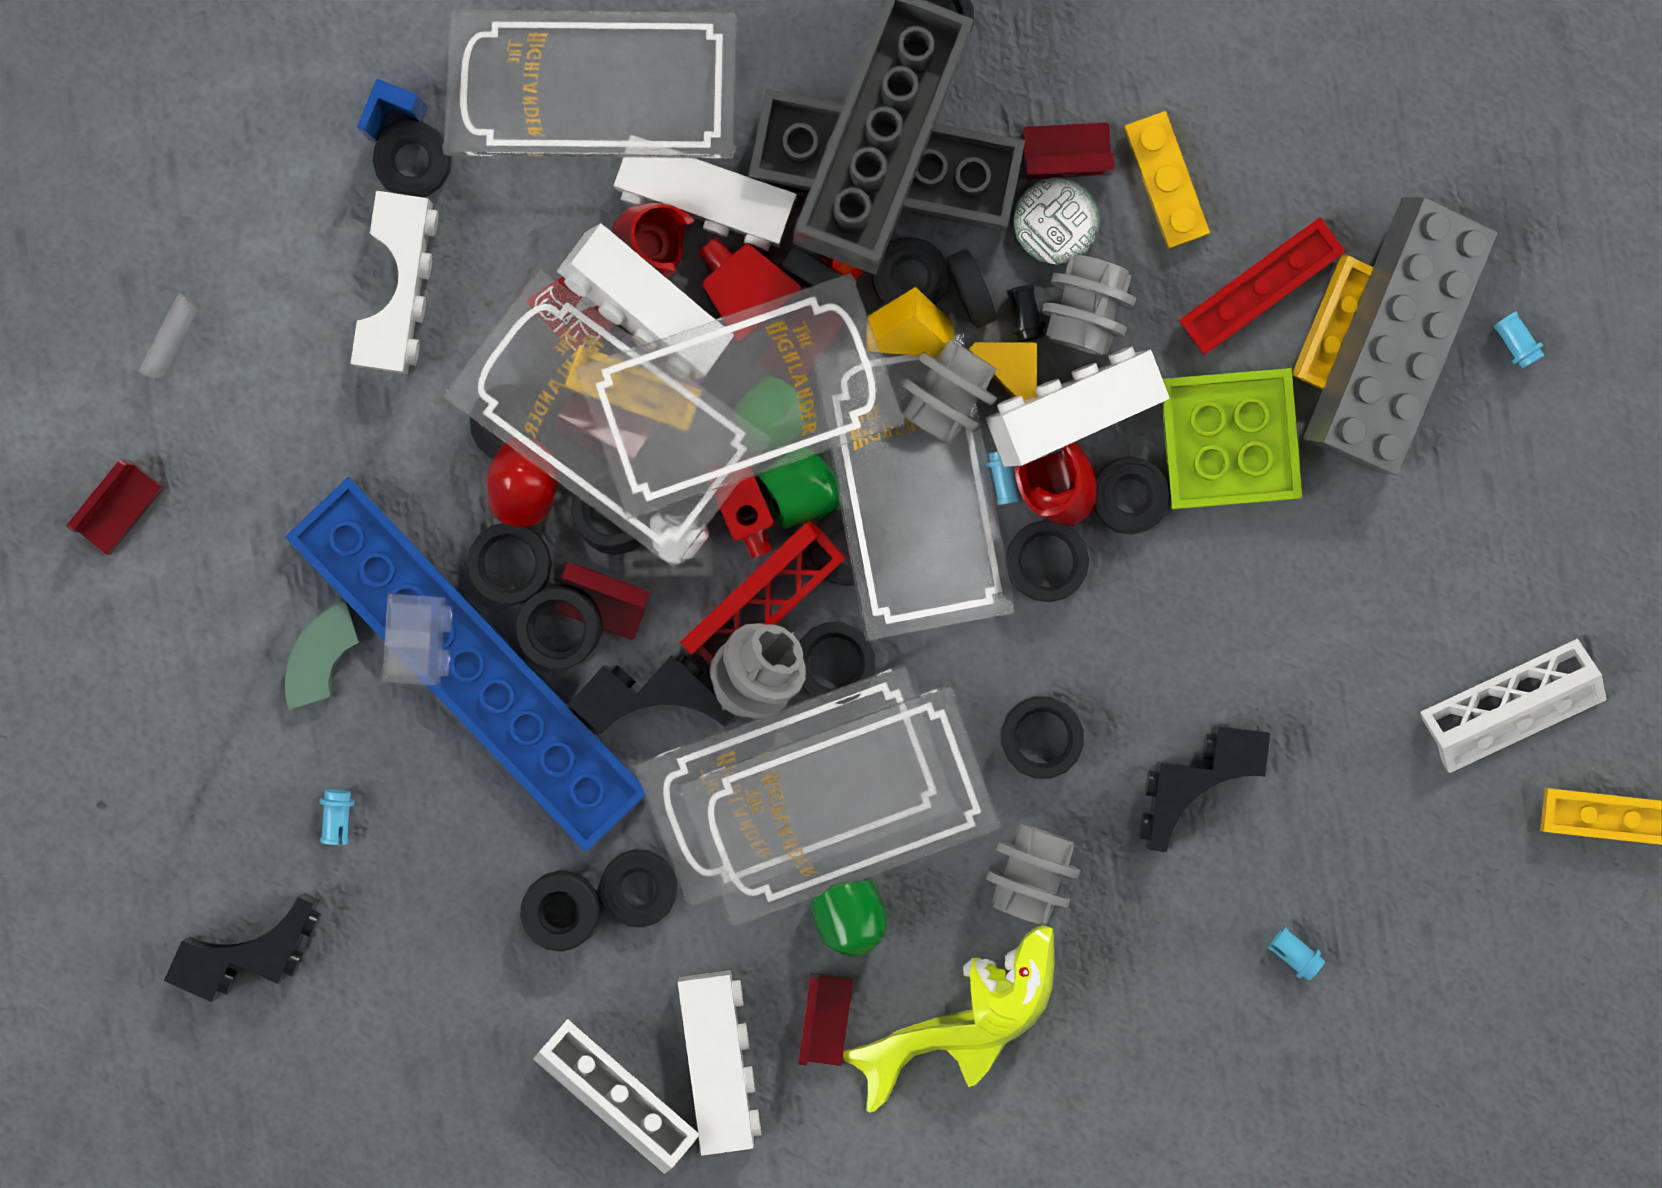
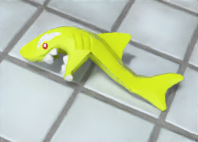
(975, 1036)

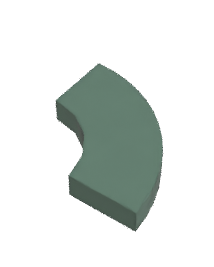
(316, 654)

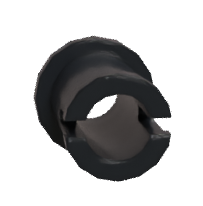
(1025, 313)

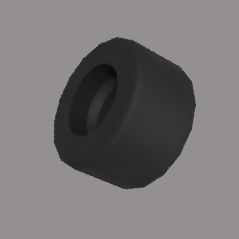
(556, 937)

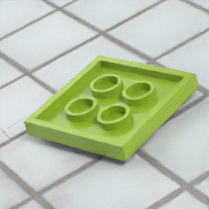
(1231, 439)

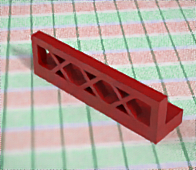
(758, 580)

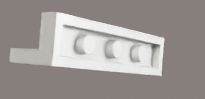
(1520, 711)

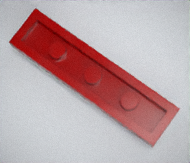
(1261, 286)

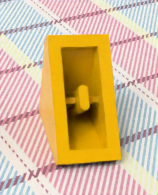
(911, 326)
(1014, 364)

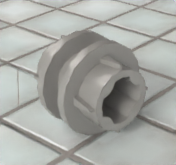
(1088, 304)
(949, 391)
(758, 670)
(1033, 874)

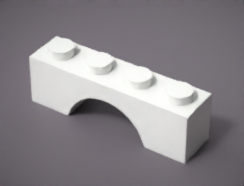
(387, 337)

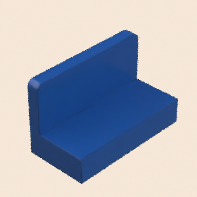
(387, 98)

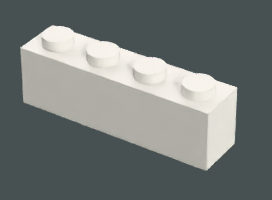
(710, 194)
(628, 288)
(1076, 407)
(717, 1063)
(616, 1096)

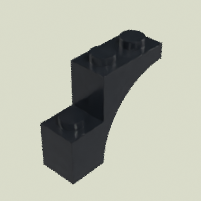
(676, 683)
(1174, 786)
(207, 967)

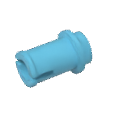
(1519, 340)
(1004, 480)
(336, 816)
(1296, 954)

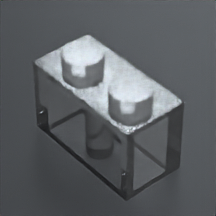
(416, 639)

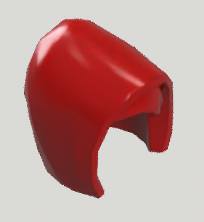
(654, 234)
(1059, 485)
(519, 489)

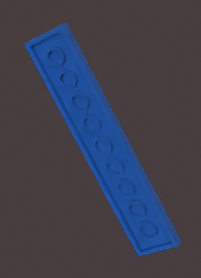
(487, 679)

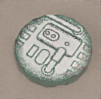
(1056, 221)

